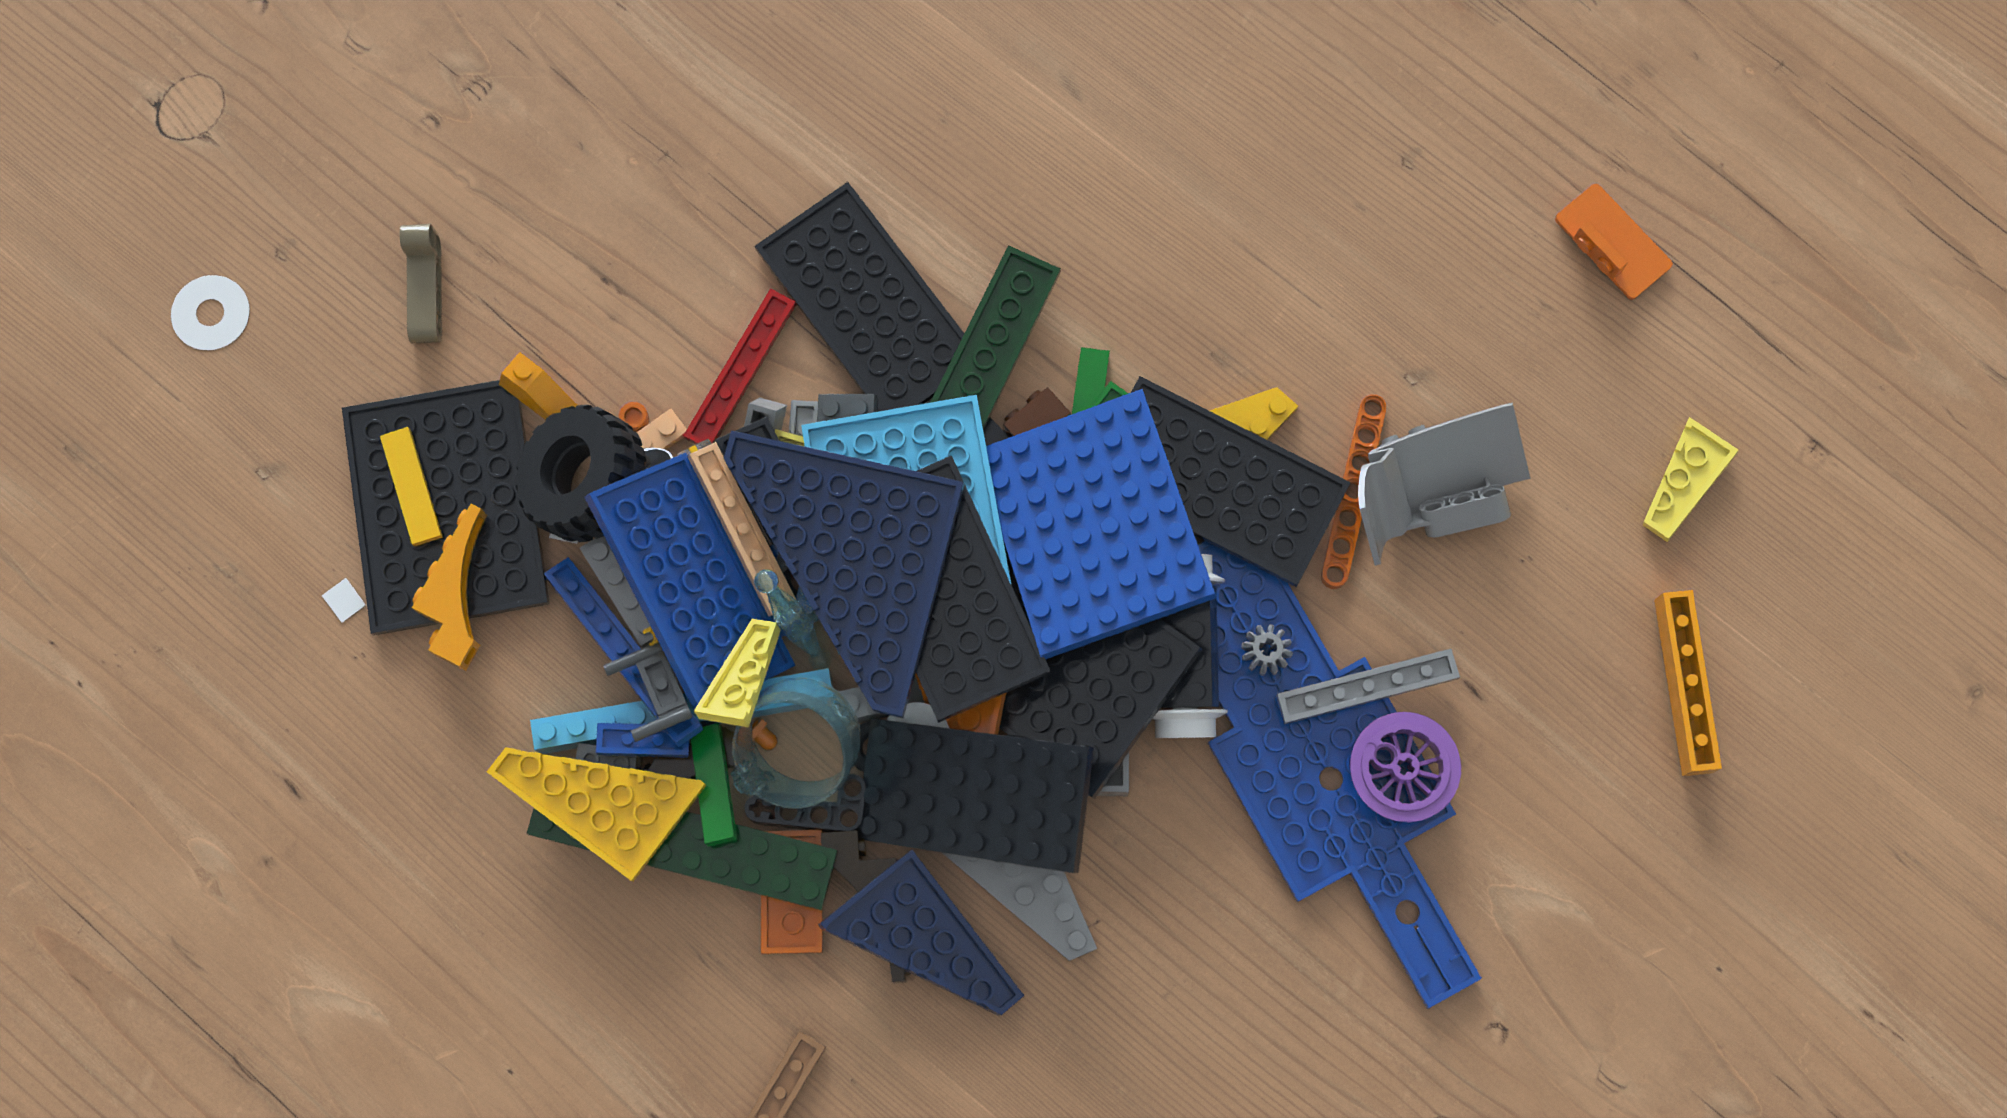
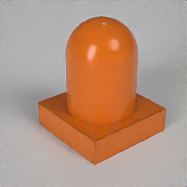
(763, 735)

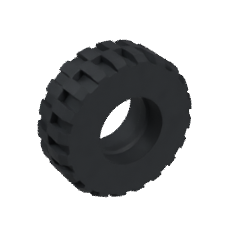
(555, 455)

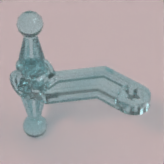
(794, 618)

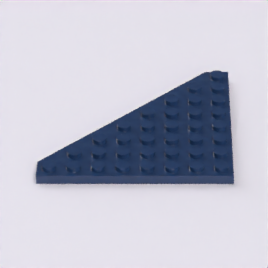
(860, 546)

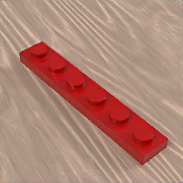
(740, 368)

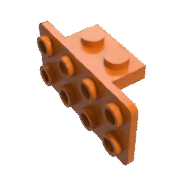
(1613, 241)

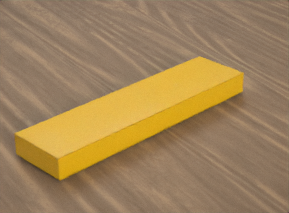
(411, 486)

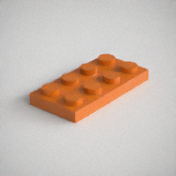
(790, 926)

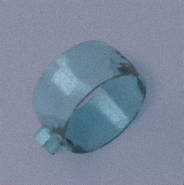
(781, 790)

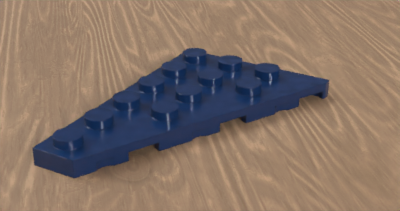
(919, 929)

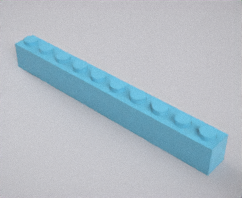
(567, 730)

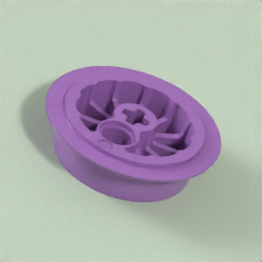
(1434, 737)

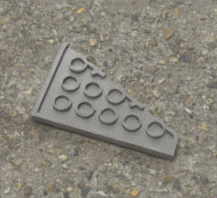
(1037, 898)

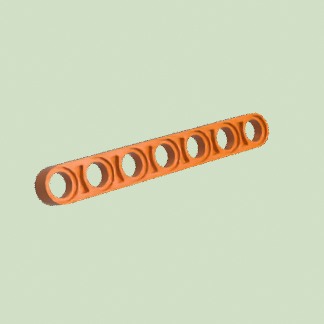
(1347, 504)

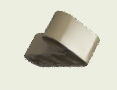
(424, 282)

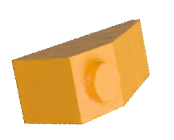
(534, 387)

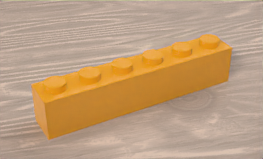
(1687, 683)

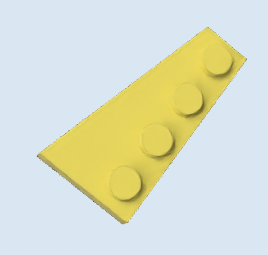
(1690, 474)
(739, 681)

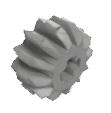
(1275, 657)

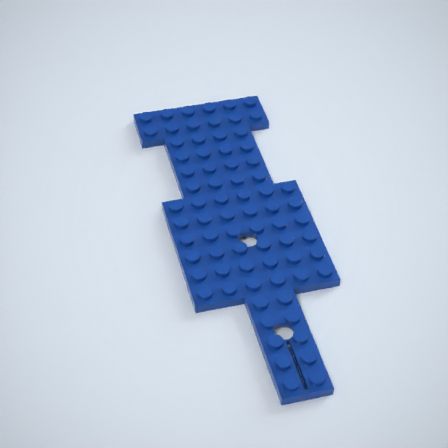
(1277, 769)

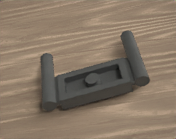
(660, 685)

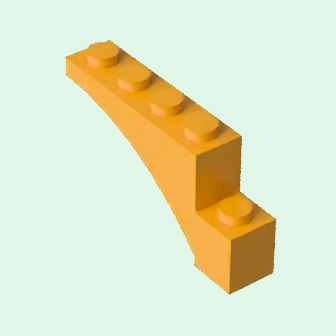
(445, 593)

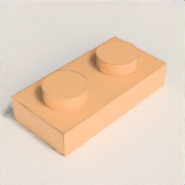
(662, 432)

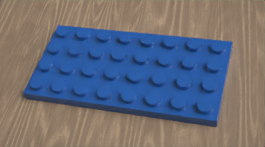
(681, 570)

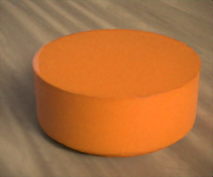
(635, 415)

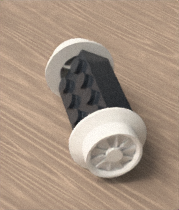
(1200, 682)

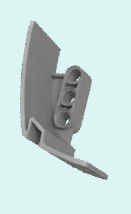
(1442, 478)

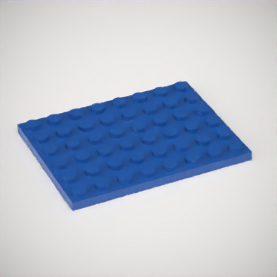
(1095, 525)

